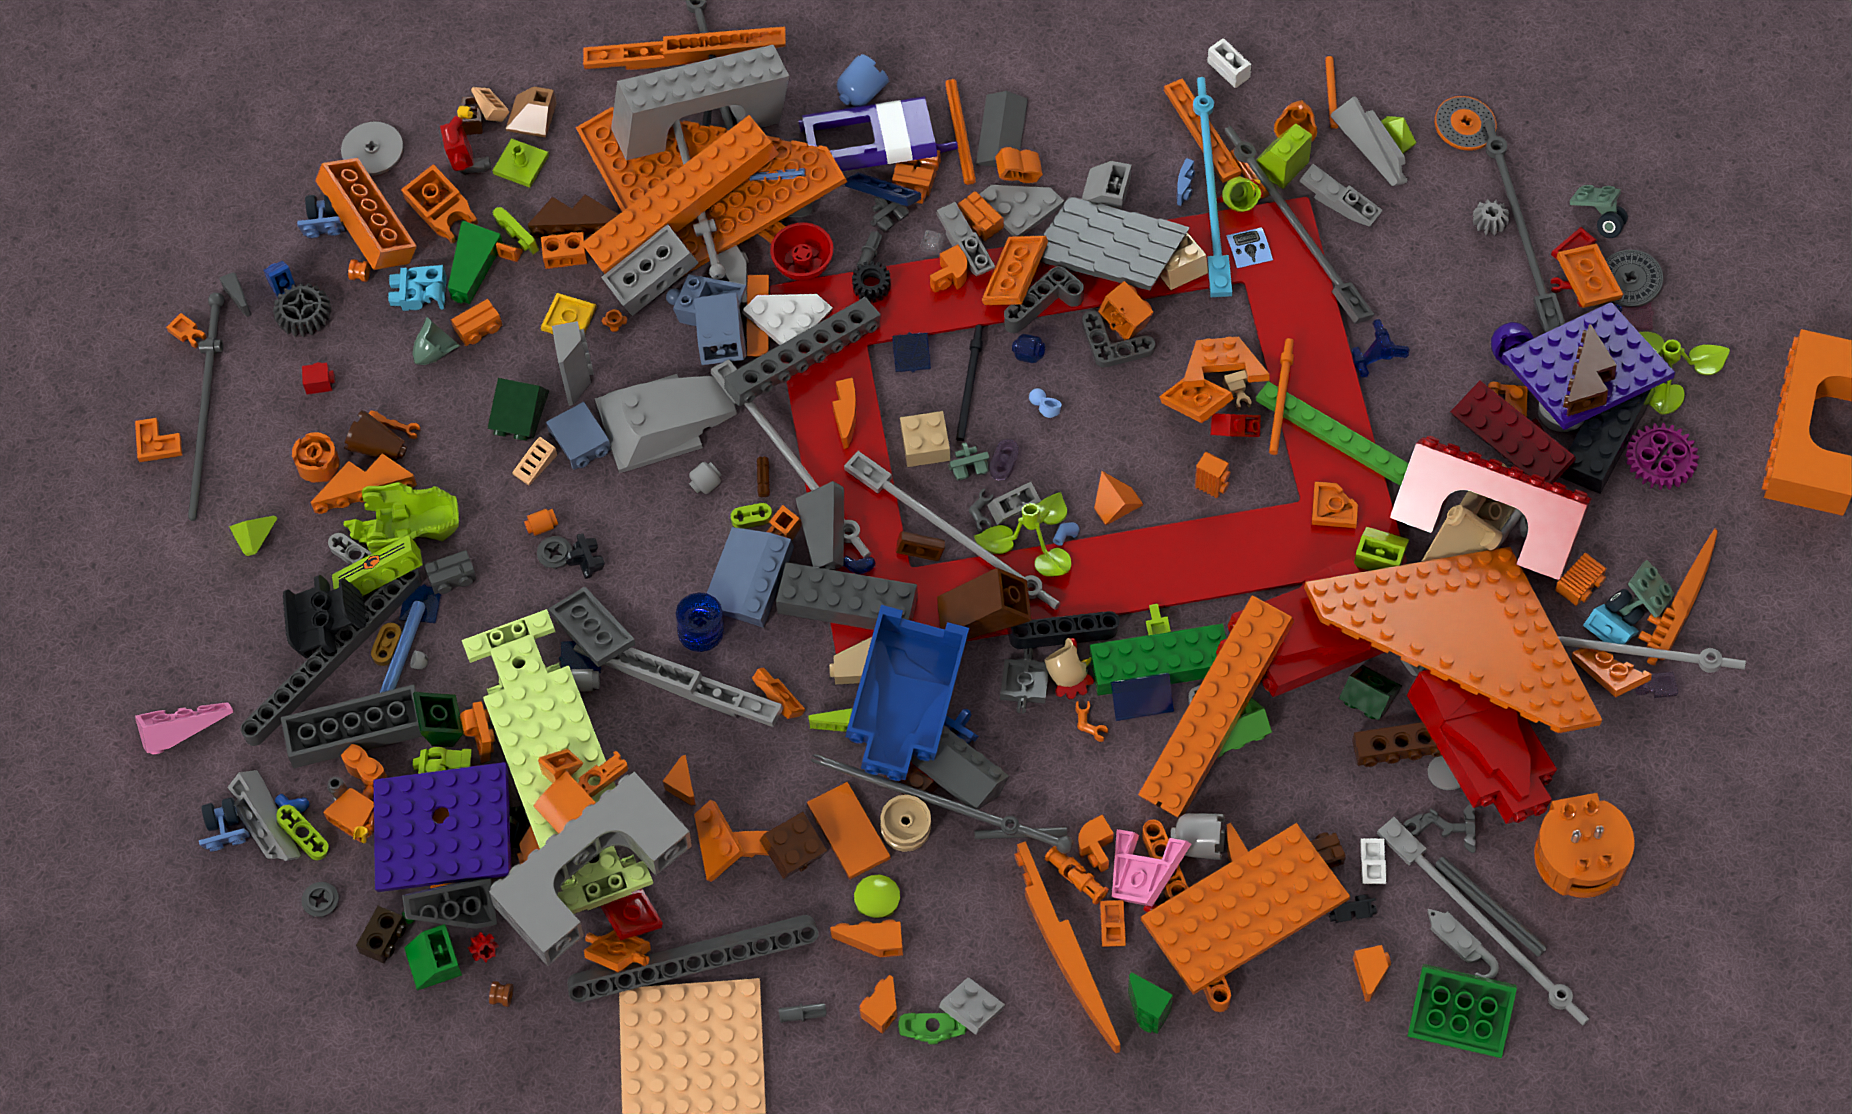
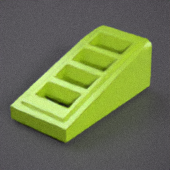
(832, 720)

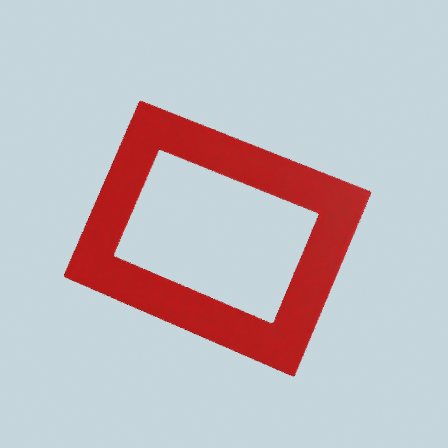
(1137, 566)

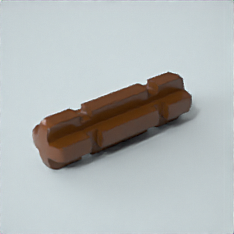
(763, 476)

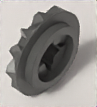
(551, 544)
(316, 891)

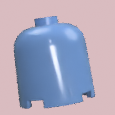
(861, 82)

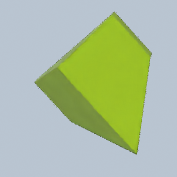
(252, 533)

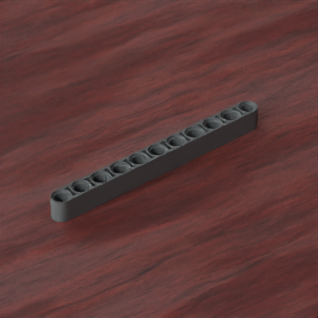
(328, 664)
(705, 959)

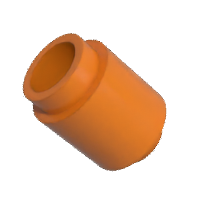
(541, 522)

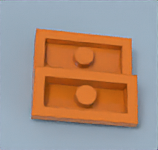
(563, 802)

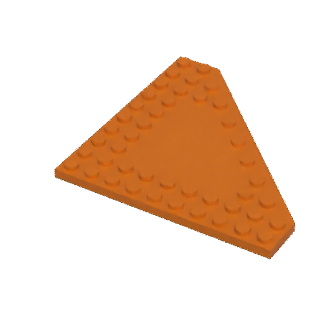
(738, 214)
(1466, 623)

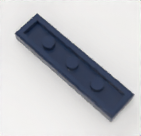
(883, 189)

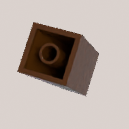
(986, 603)

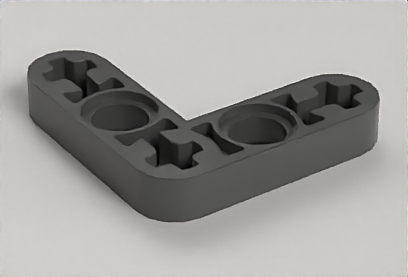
(1112, 350)

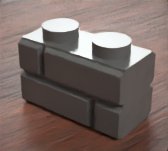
(450, 572)

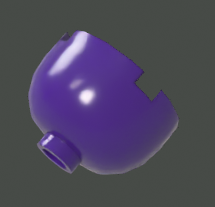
(1508, 337)

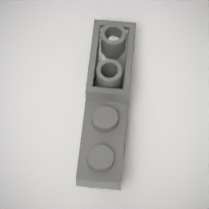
(1341, 199)
(960, 233)

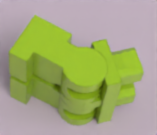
(441, 759)

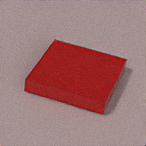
(632, 915)

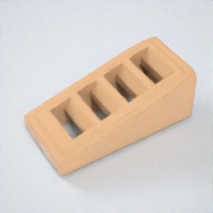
(490, 104)
(540, 465)

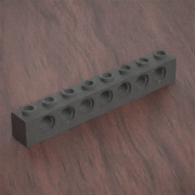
(808, 341)

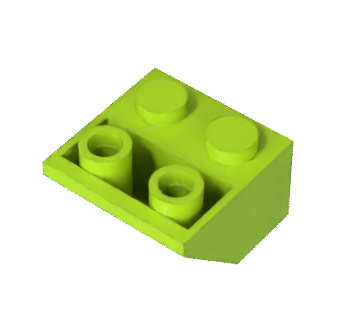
(1380, 550)

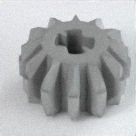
(1490, 217)

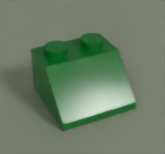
(1149, 1003)

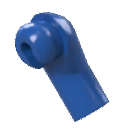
(299, 804)

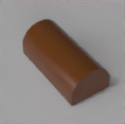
(920, 546)

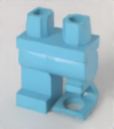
(412, 285)

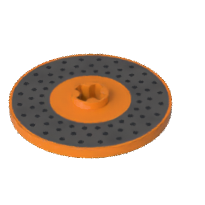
(1458, 134)

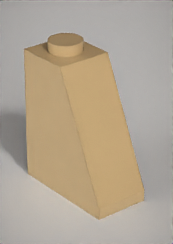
(850, 663)

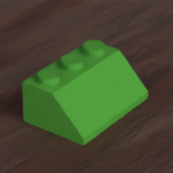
(1251, 726)

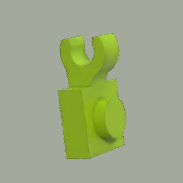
(1157, 624)

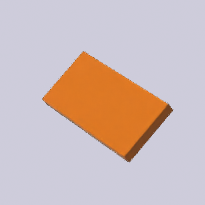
(1015, 270)
(848, 830)

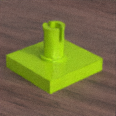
(520, 163)

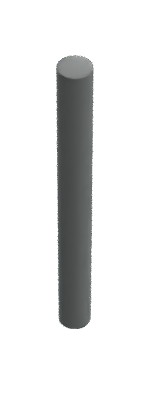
(998, 833)

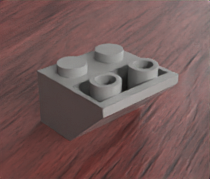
(1108, 184)

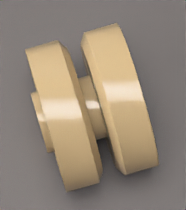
(905, 809)

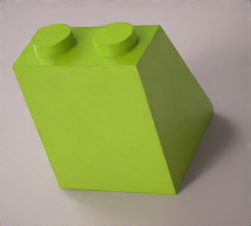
(1286, 155)

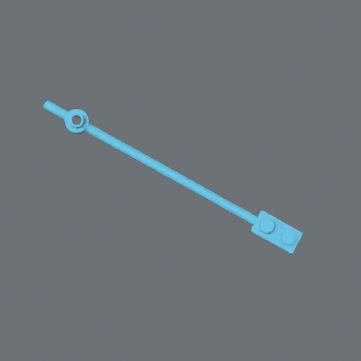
(1218, 264)

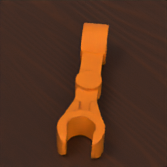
(393, 424)

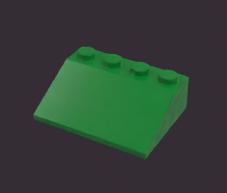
(1462, 1010)

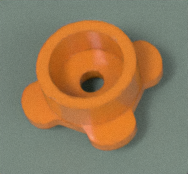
(610, 316)

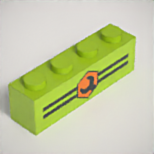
(381, 566)

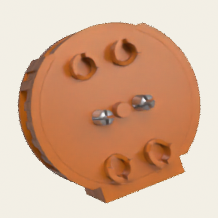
(1583, 846)

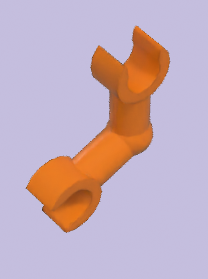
(1086, 727)

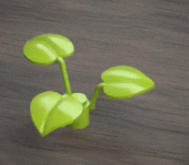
(1707, 361)
(1050, 511)

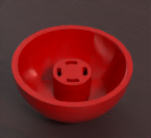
(802, 251)

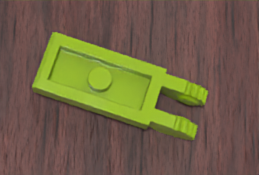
(514, 229)

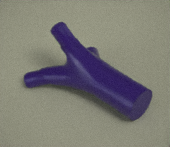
(947, 146)

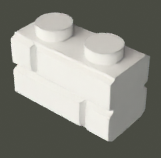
(1229, 63)

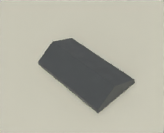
(1001, 125)

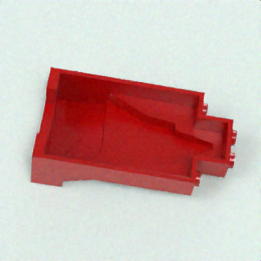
(1310, 647)
(1485, 747)

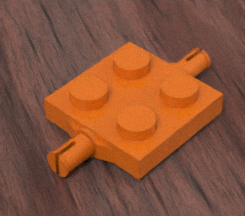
(616, 954)

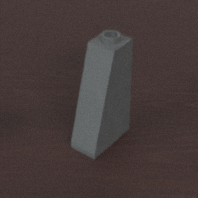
(823, 525)

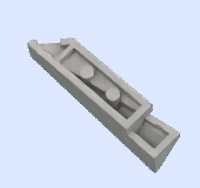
(1372, 139)
(259, 815)

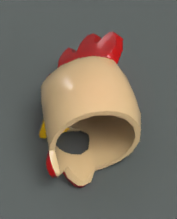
(1068, 670)

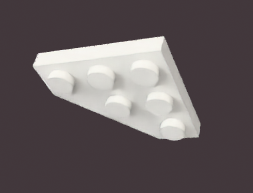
(786, 315)

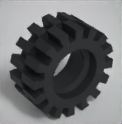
(867, 271)

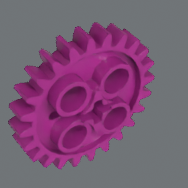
(1679, 467)

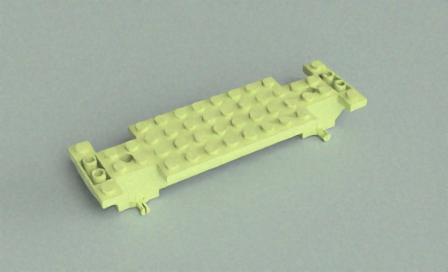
(539, 714)

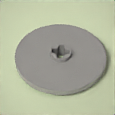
(387, 145)

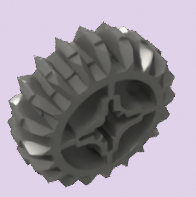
(310, 315)

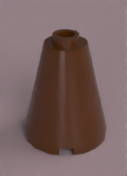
(373, 438)

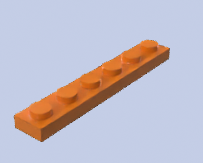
(1182, 100)

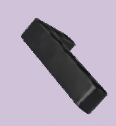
(1072, 623)

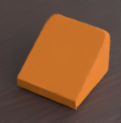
(508, 252)

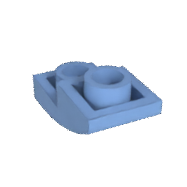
(1184, 181)

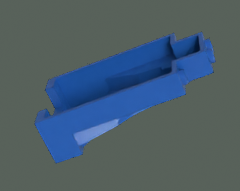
(904, 692)

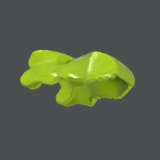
(410, 512)

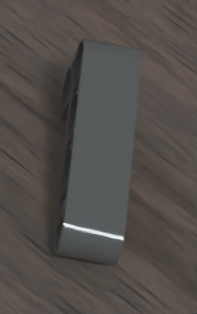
(1018, 316)

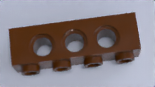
(1387, 738)

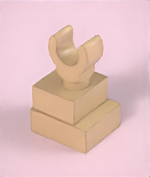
(1236, 384)

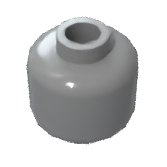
(705, 478)

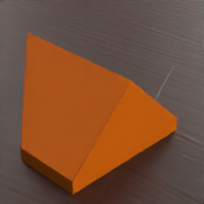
(1114, 499)

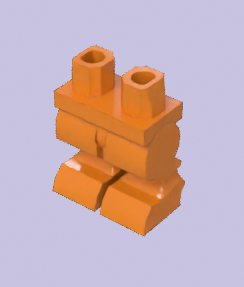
(917, 178)

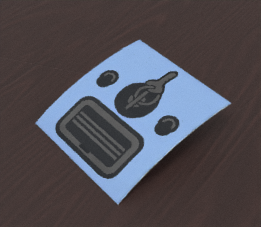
(1249, 247)

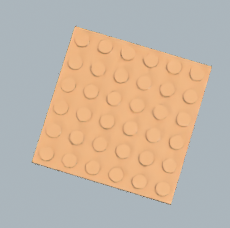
(693, 1048)

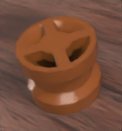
(501, 993)

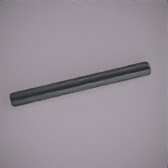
(1491, 906)

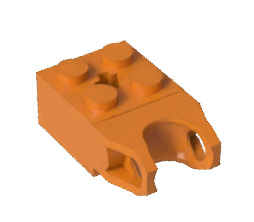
(437, 202)

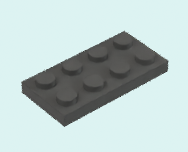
(591, 626)

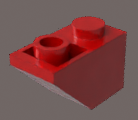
(1235, 425)

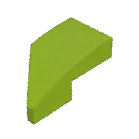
(360, 529)

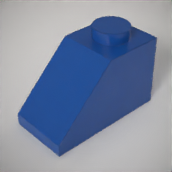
(279, 277)

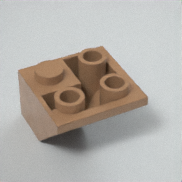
(532, 112)

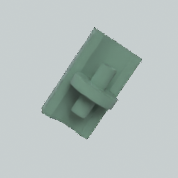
(978, 460)

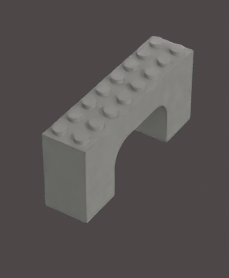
(650, 103)
(622, 817)

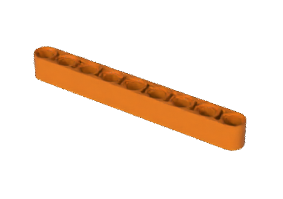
(1178, 884)

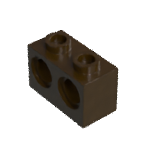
(377, 933)

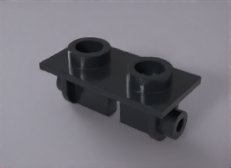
(1361, 907)

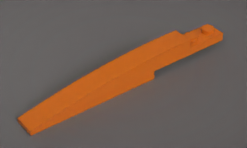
(681, 48)
(1064, 947)

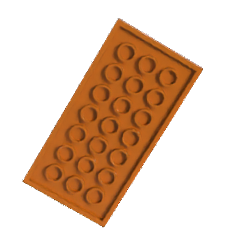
(1245, 908)

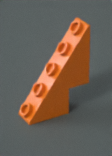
(350, 480)

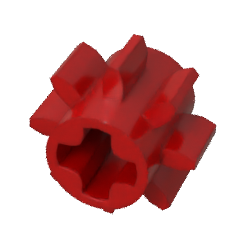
(483, 947)

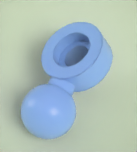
(1047, 406)

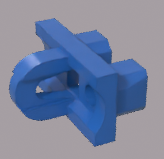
(959, 725)

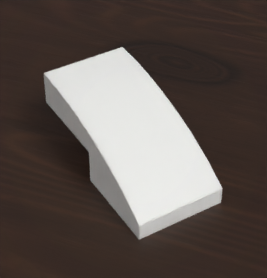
(1373, 861)

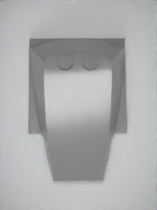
(661, 418)

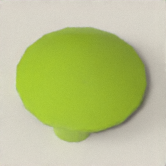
(877, 896)

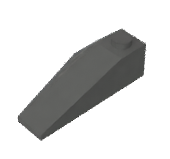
(454, 904)

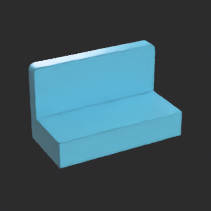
(1609, 626)

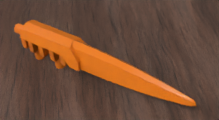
(1674, 617)

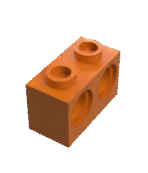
(563, 253)

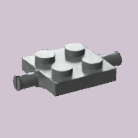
(1024, 681)

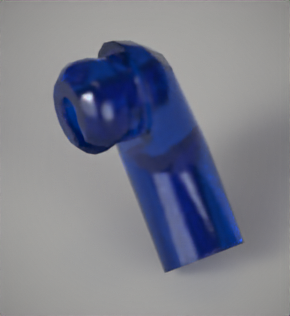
(860, 566)

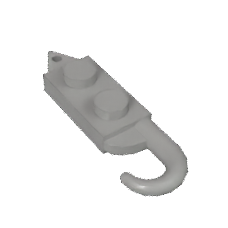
(1461, 941)

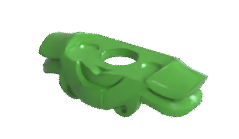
(914, 1026)

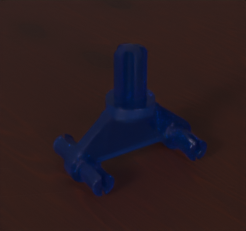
(1380, 349)

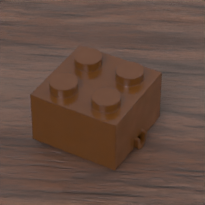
(793, 845)

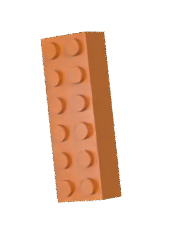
(366, 213)

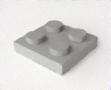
(971, 1005)

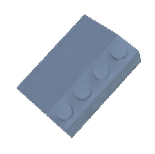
(750, 574)

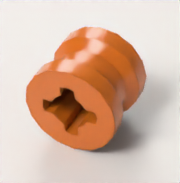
(359, 270)

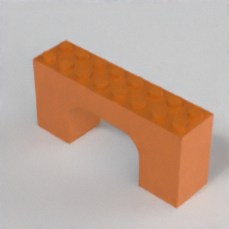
(1797, 467)

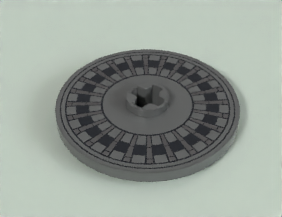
(1646, 273)

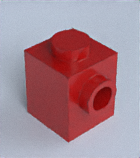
(317, 378)

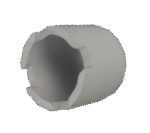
(1203, 833)

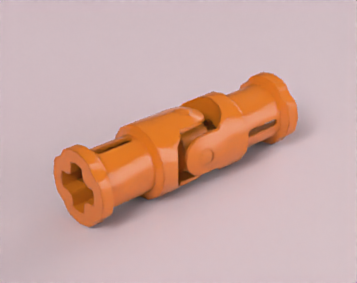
(1078, 875)

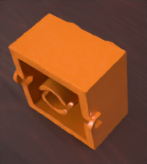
(1126, 311)

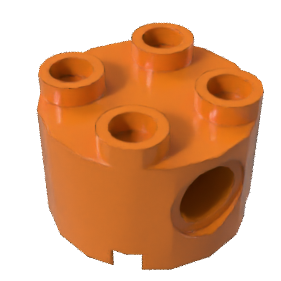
(315, 457)

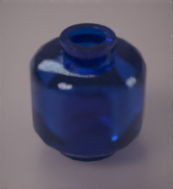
(1028, 348)

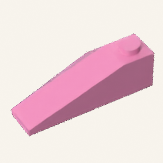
(164, 730)

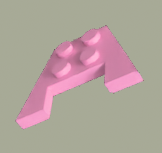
(1139, 877)

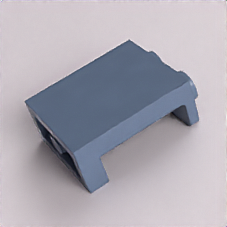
(579, 435)

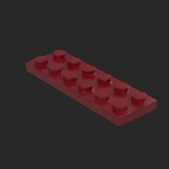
(1512, 434)

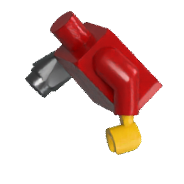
(458, 146)

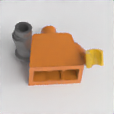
(351, 810)

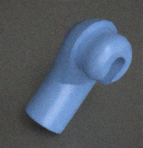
(1065, 530)

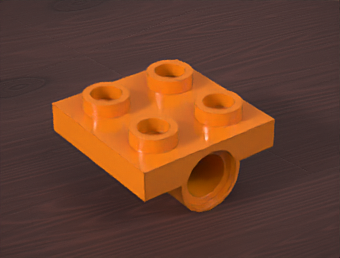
(476, 724)

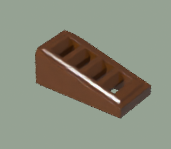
(472, 126)

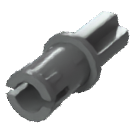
(869, 251)
(802, 1012)

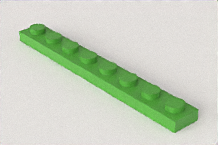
(1336, 434)

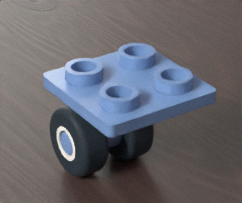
(317, 222)
(216, 818)

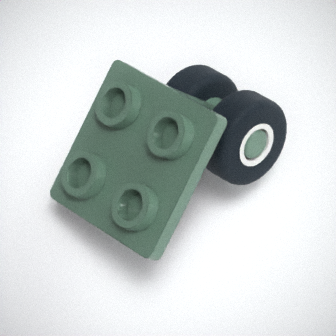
(1605, 201)
(1650, 591)

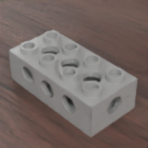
(649, 270)

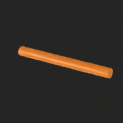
(1331, 87)

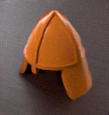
(1296, 113)

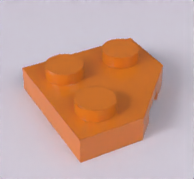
(1333, 506)

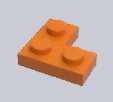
(151, 445)

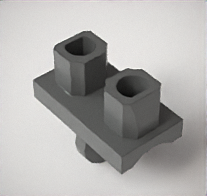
(882, 218)

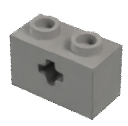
(1011, 503)

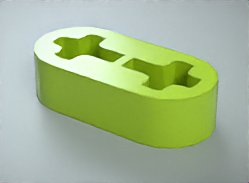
(751, 515)

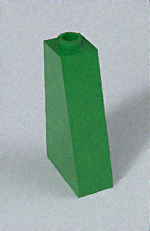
(472, 260)

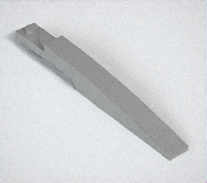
(693, 686)

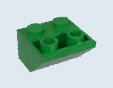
(432, 958)

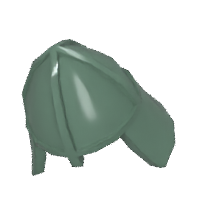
(432, 344)

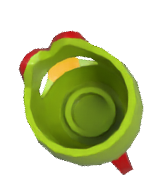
(1240, 193)

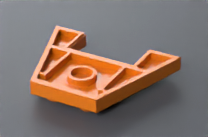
(1220, 356)

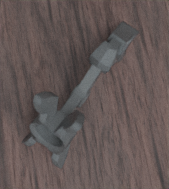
(1422, 822)

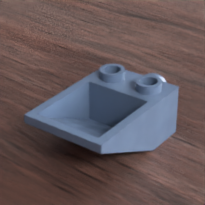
(698, 287)
(720, 326)

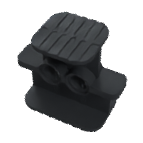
(319, 614)

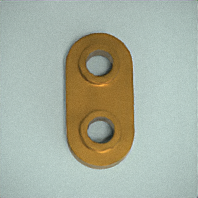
(385, 645)

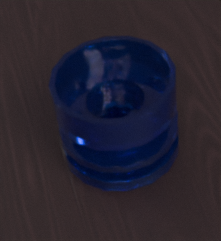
(699, 611)

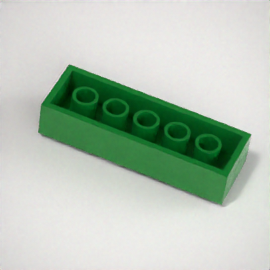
(1181, 653)

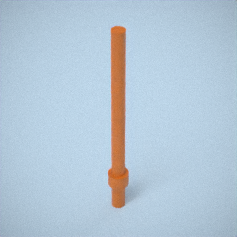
(1286, 361)

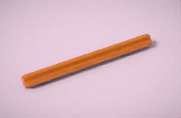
(960, 132)

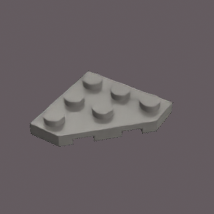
(1022, 205)

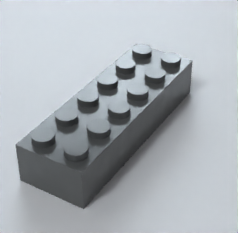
(841, 596)
(363, 721)

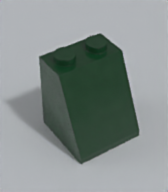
(517, 409)

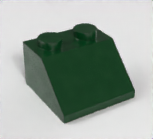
(1369, 692)
(438, 718)

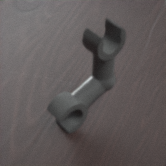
(974, 510)

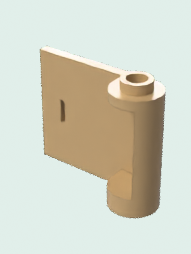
(1462, 534)

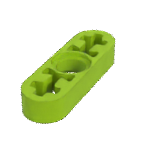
(286, 824)

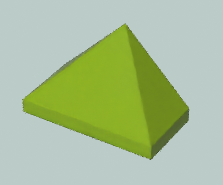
(1399, 132)

